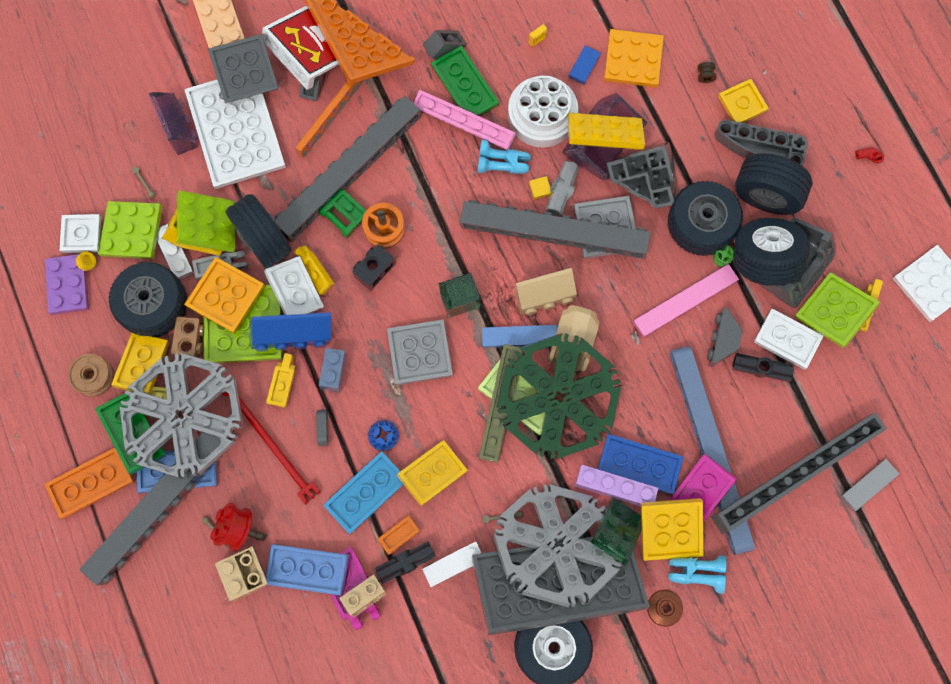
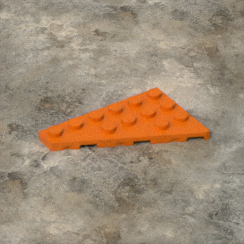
(355, 45)

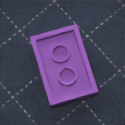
(65, 285)

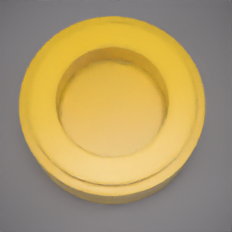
(86, 261)

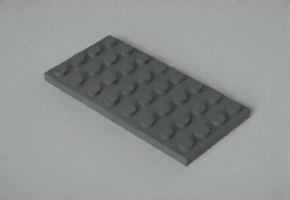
(510, 611)

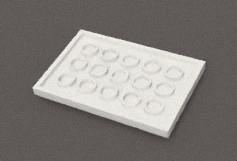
(234, 135)

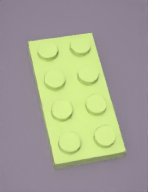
(521, 390)

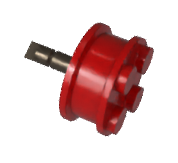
(234, 527)

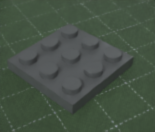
(243, 68)

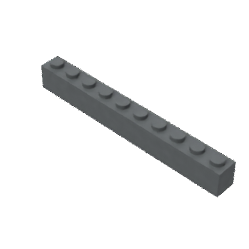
(348, 167)
(555, 229)
(798, 473)
(145, 517)

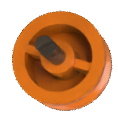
(383, 225)

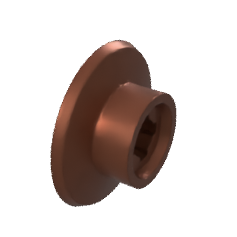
(656, 612)

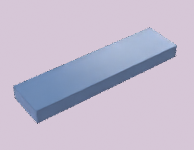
(516, 335)

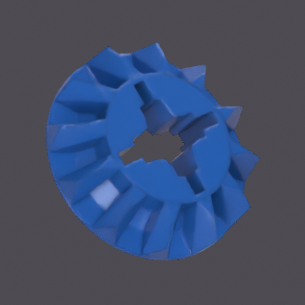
(379, 443)

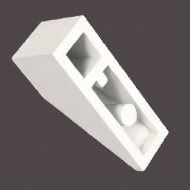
(451, 565)

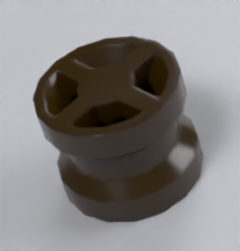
(706, 72)

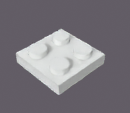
(80, 233)

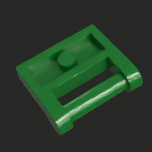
(348, 208)

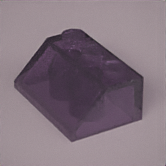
(174, 121)

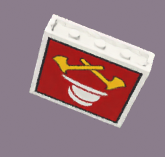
(300, 46)

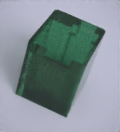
(459, 295)

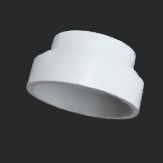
(541, 132)

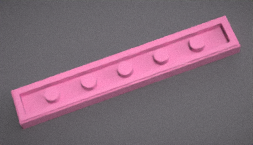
(464, 120)
(685, 300)

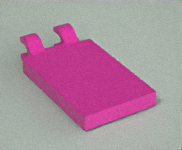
(354, 576)

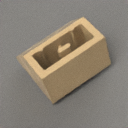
(241, 574)

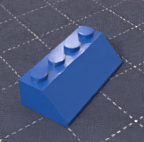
(290, 331)

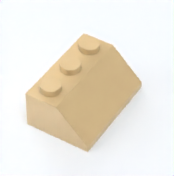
(545, 292)

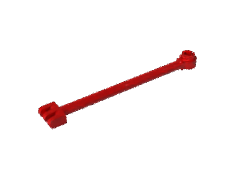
(305, 488)

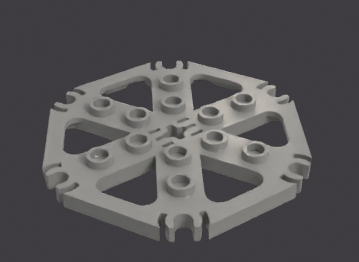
(167, 411)
(572, 548)

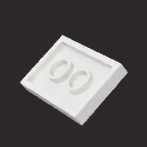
(293, 287)
(788, 339)

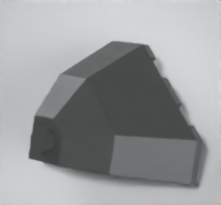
(647, 174)

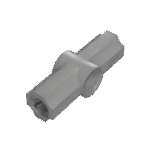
(562, 188)

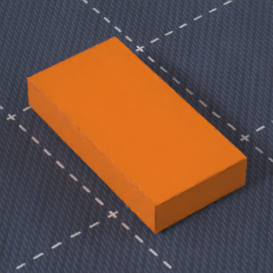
(398, 535)

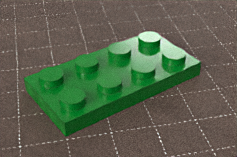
(464, 82)
(111, 419)

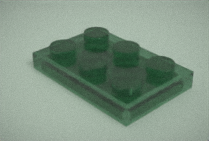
(618, 531)

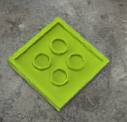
(204, 222)
(130, 230)
(837, 310)

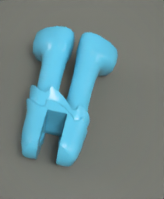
(511, 157)
(691, 564)

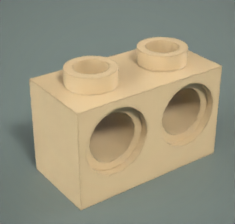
(363, 596)

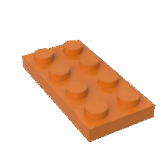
(88, 483)

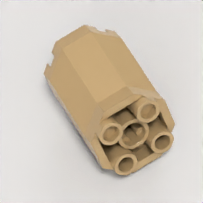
(578, 322)

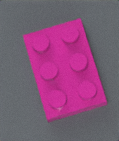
(706, 481)

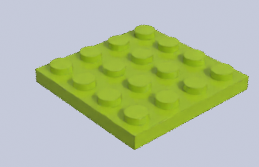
(227, 347)

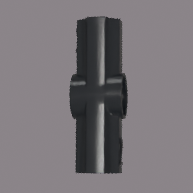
(775, 369)
(405, 562)

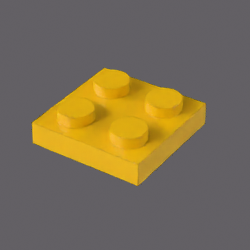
(743, 102)

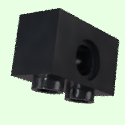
(369, 277)

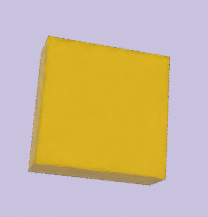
(537, 35)
(540, 187)

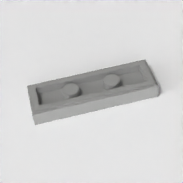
(870, 485)

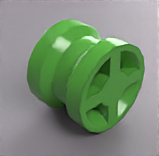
(726, 253)

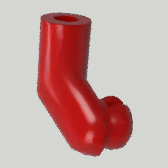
(871, 154)

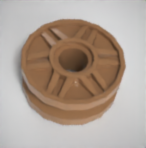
(81, 369)

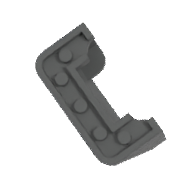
(820, 256)

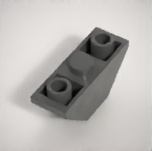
(725, 338)

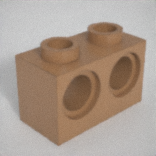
(182, 338)

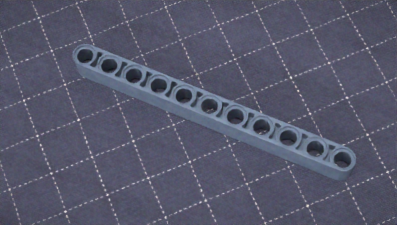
(707, 435)

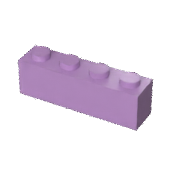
(615, 486)

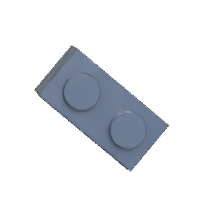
(333, 370)

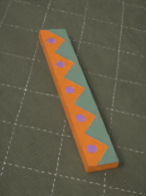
(326, 118)

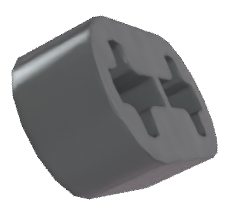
(322, 427)

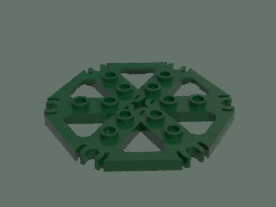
(562, 378)

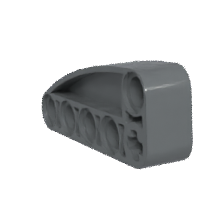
(752, 145)

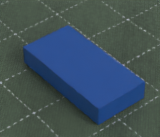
(584, 65)

